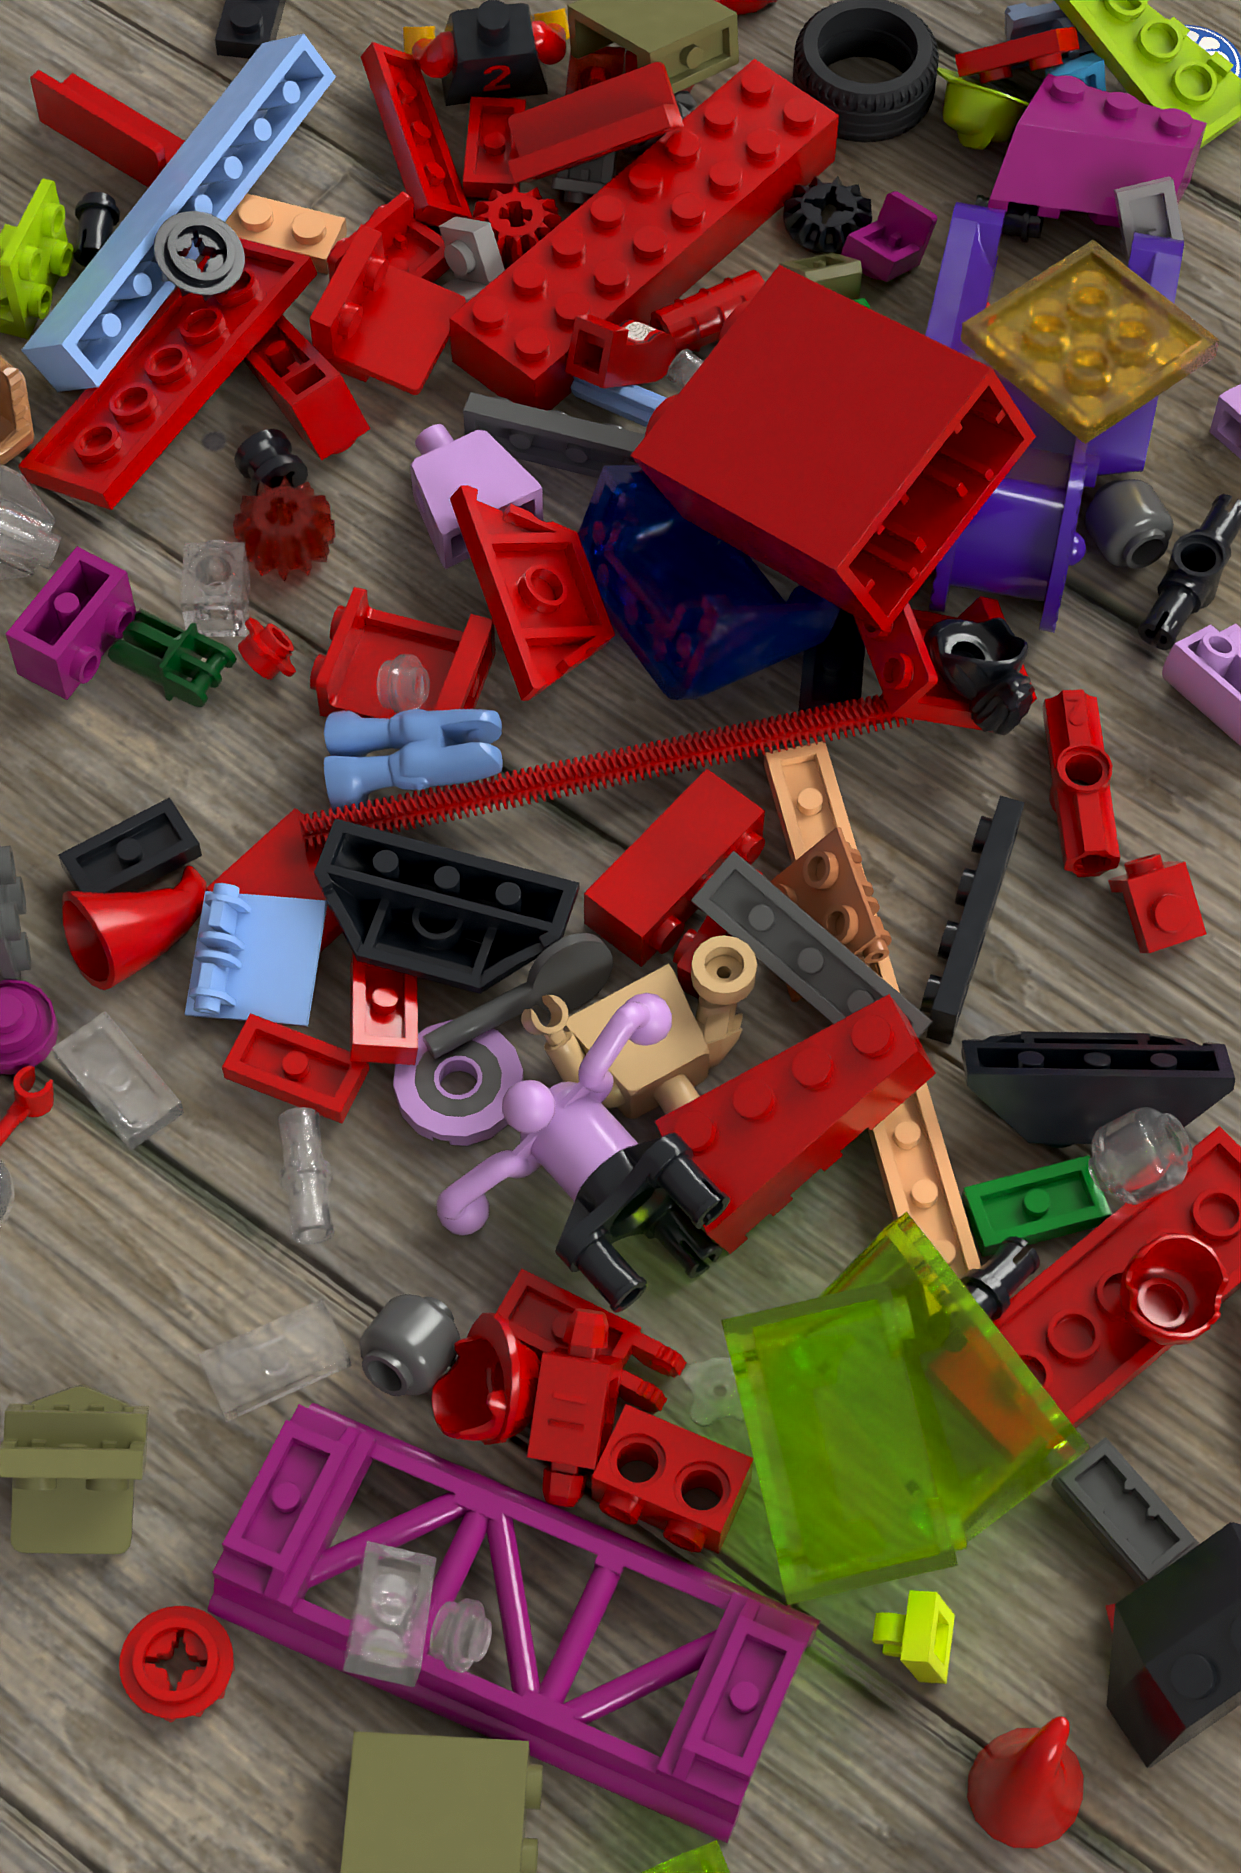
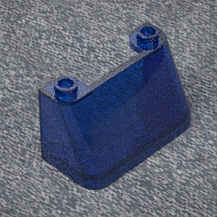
(685, 598)

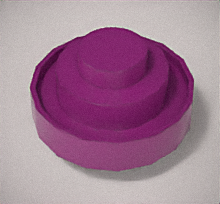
(26, 1026)

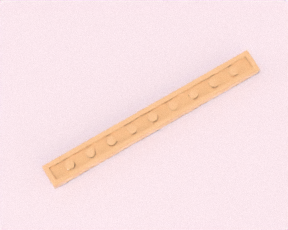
(909, 1139)

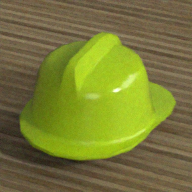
(979, 111)

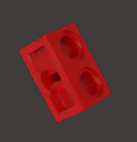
(681, 1464)

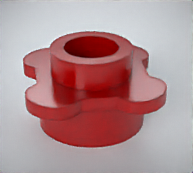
(267, 650)

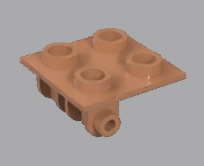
(835, 893)

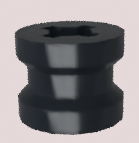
(268, 459)

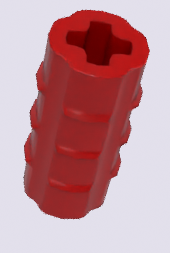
(700, 317)

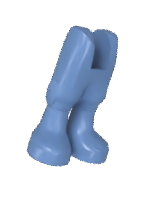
(432, 752)

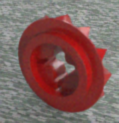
(156, 1640)

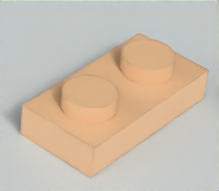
(288, 227)

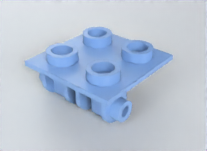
(256, 957)

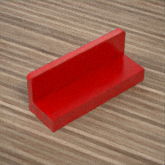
(593, 123)
(104, 126)

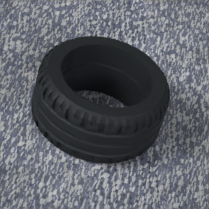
(875, 31)

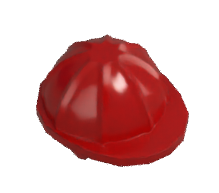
(489, 1387)

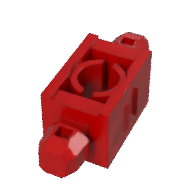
(574, 1407)

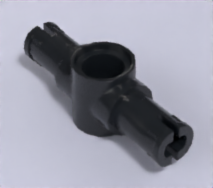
(1187, 591)

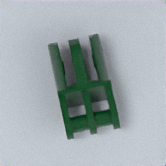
(171, 656)

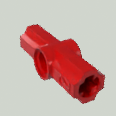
(1082, 812)

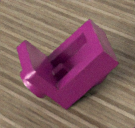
(893, 241)

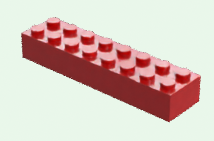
(646, 233)

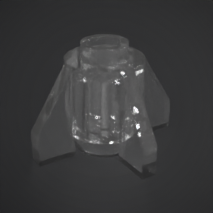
(24, 528)

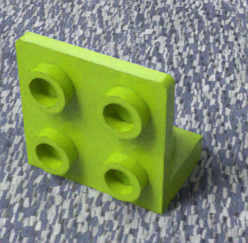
(33, 261)

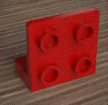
(382, 317)

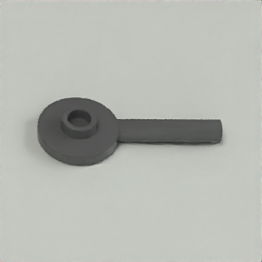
(568, 968)

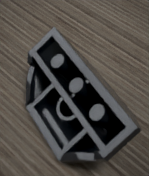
(439, 907)
(1072, 1083)
(1179, 1649)

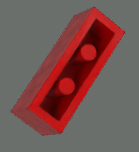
(650, 887)

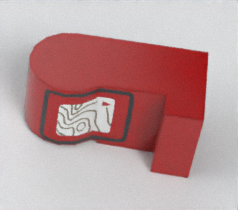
(618, 354)

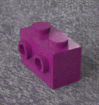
(72, 623)

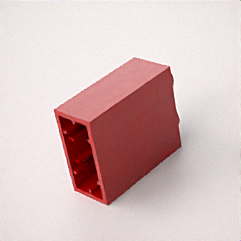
(834, 445)

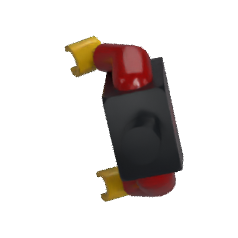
(490, 51)

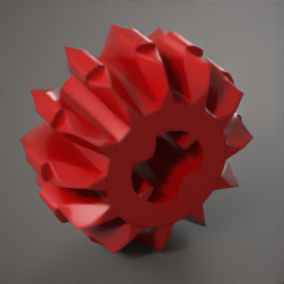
(517, 220)

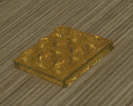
(1089, 341)

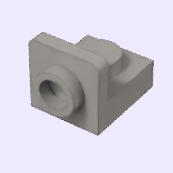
(1148, 210)
(471, 255)

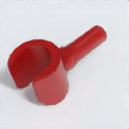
(26, 1102)

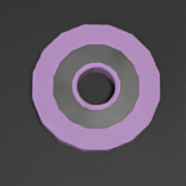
(462, 1117)

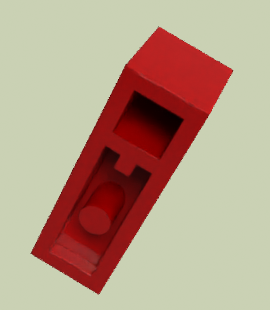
(307, 390)

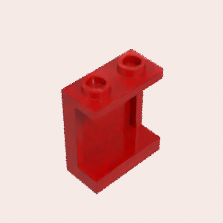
(369, 637)
(906, 669)

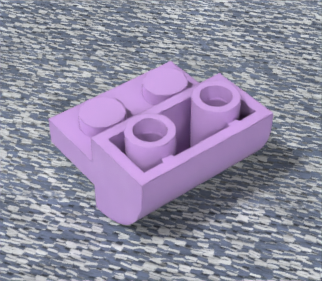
(1209, 675)

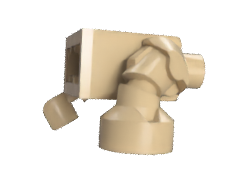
(669, 1070)

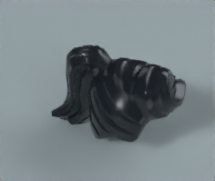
(984, 667)

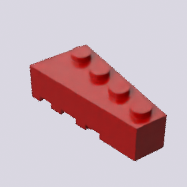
(797, 1112)

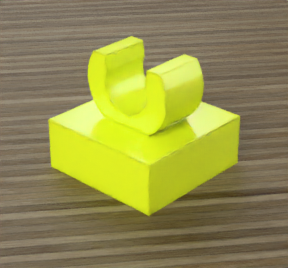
(919, 1637)

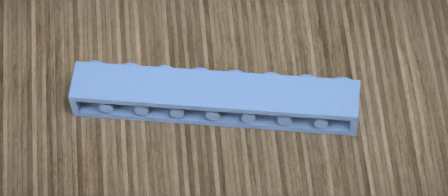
(206, 175)

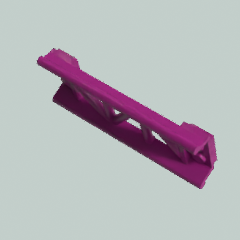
(744, 1665)

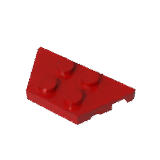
(534, 589)

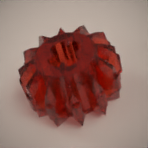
(285, 528)

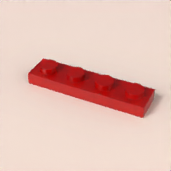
(415, 135)

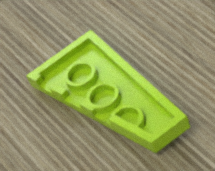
(1159, 61)

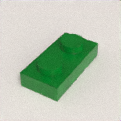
(1035, 1205)

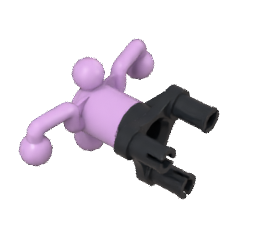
(609, 1176)

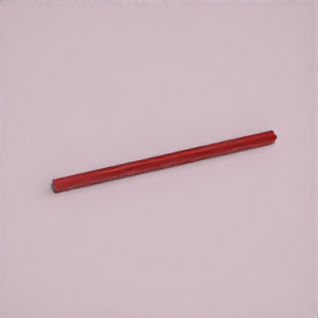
(606, 768)

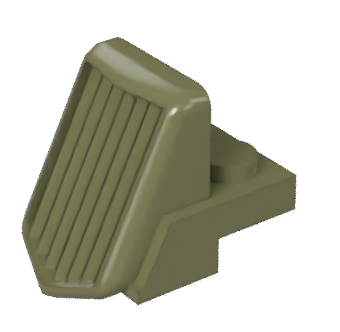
(73, 1471)

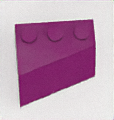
(1086, 143)

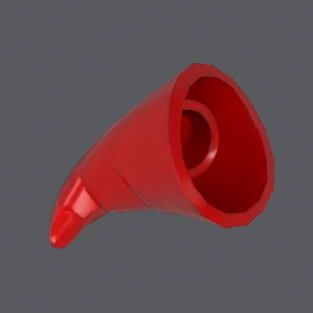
(128, 930)
(1027, 1785)

